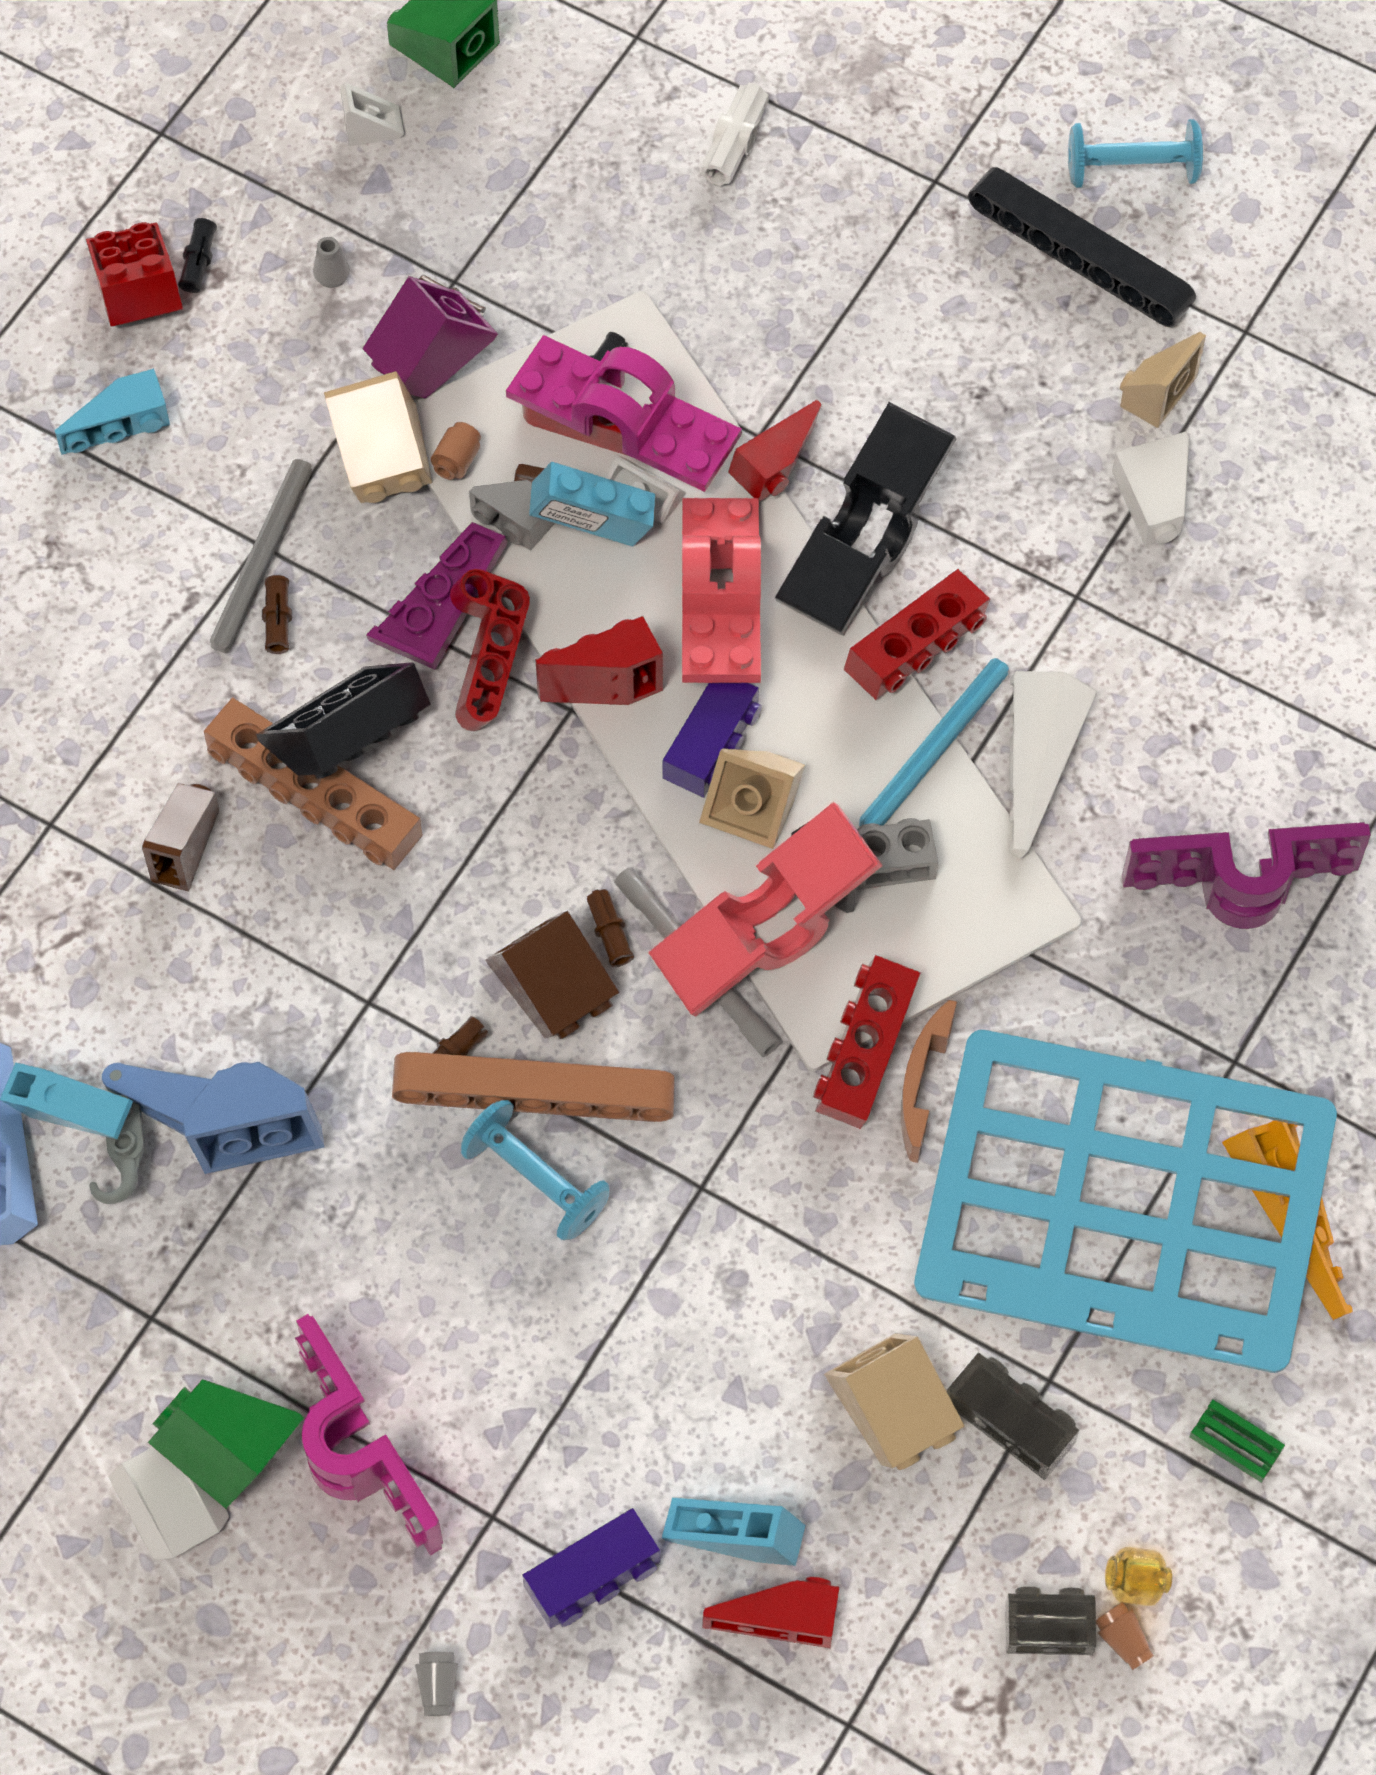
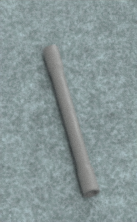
(749, 1023)

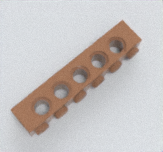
(387, 845)

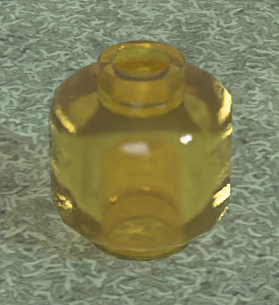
(1138, 1576)

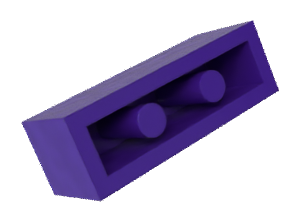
(711, 726)
(592, 1569)

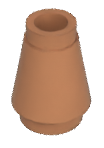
(1124, 1635)

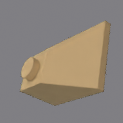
(1162, 380)
(751, 794)

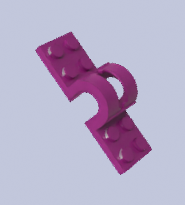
(1209, 860)

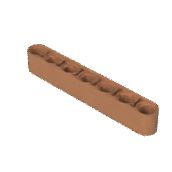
(533, 1086)

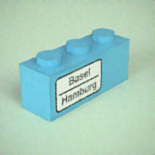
(592, 504)

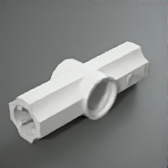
(734, 134)

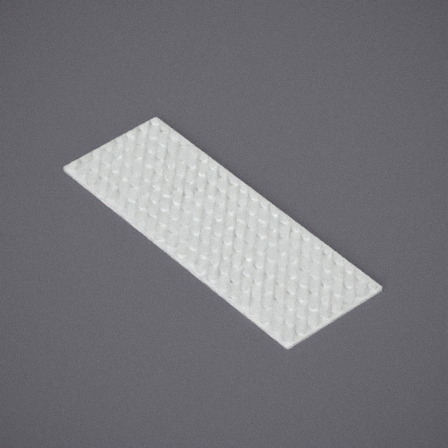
(953, 929)

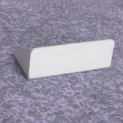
(666, 495)

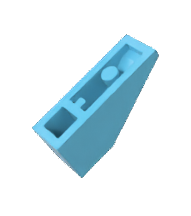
(736, 1529)

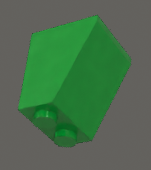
(445, 35)
(221, 1437)

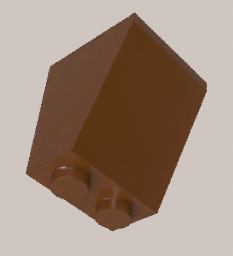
(554, 976)

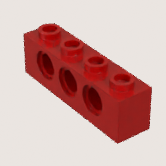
(899, 636)
(896, 986)

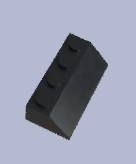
(346, 719)

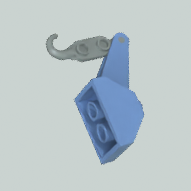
(228, 1120)

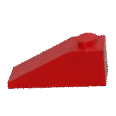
(768, 459)
(788, 1612)

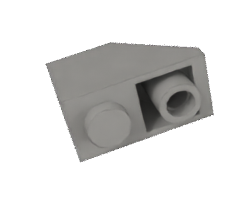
(507, 509)

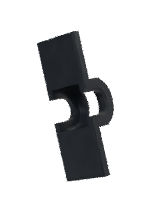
(891, 470)

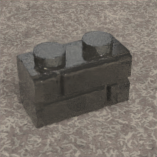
(1050, 1622)

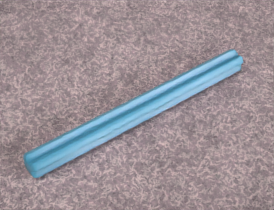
(935, 743)

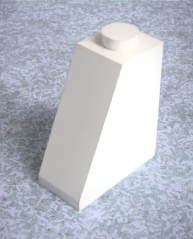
(1155, 486)

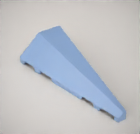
(16, 1190)

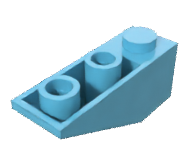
(121, 410)
(65, 1101)

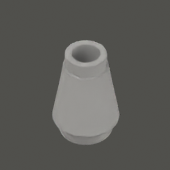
(330, 263)
(436, 1681)

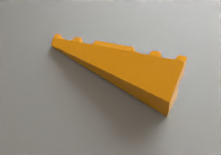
(1278, 1146)

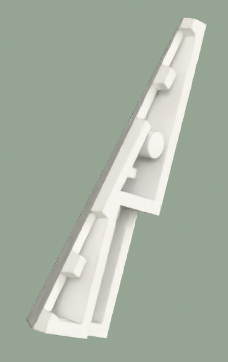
(1046, 723)

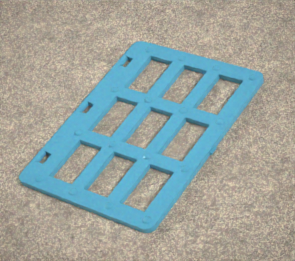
(1141, 1316)

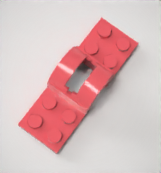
(721, 624)
(719, 941)

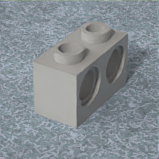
(898, 863)

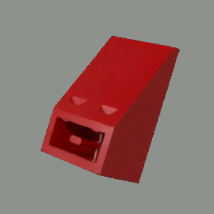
(134, 273)
(603, 667)

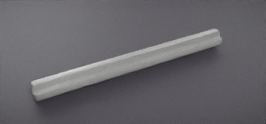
(260, 556)

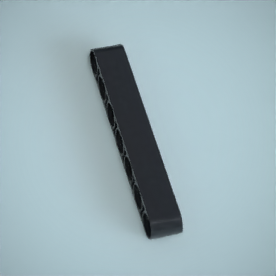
(1082, 247)

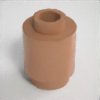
(456, 451)

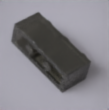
(1013, 1415)

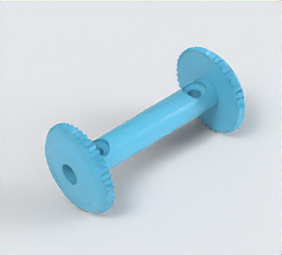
(1134, 153)
(491, 1125)

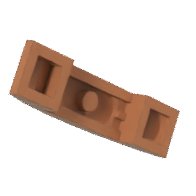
(935, 1038)

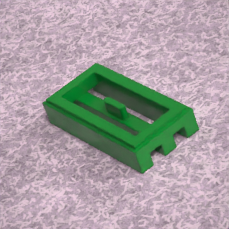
(1244, 1427)

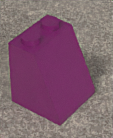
(427, 336)

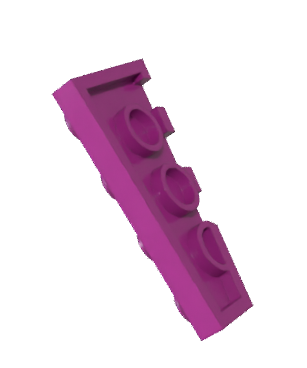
(426, 618)

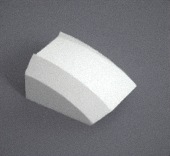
(166, 1505)

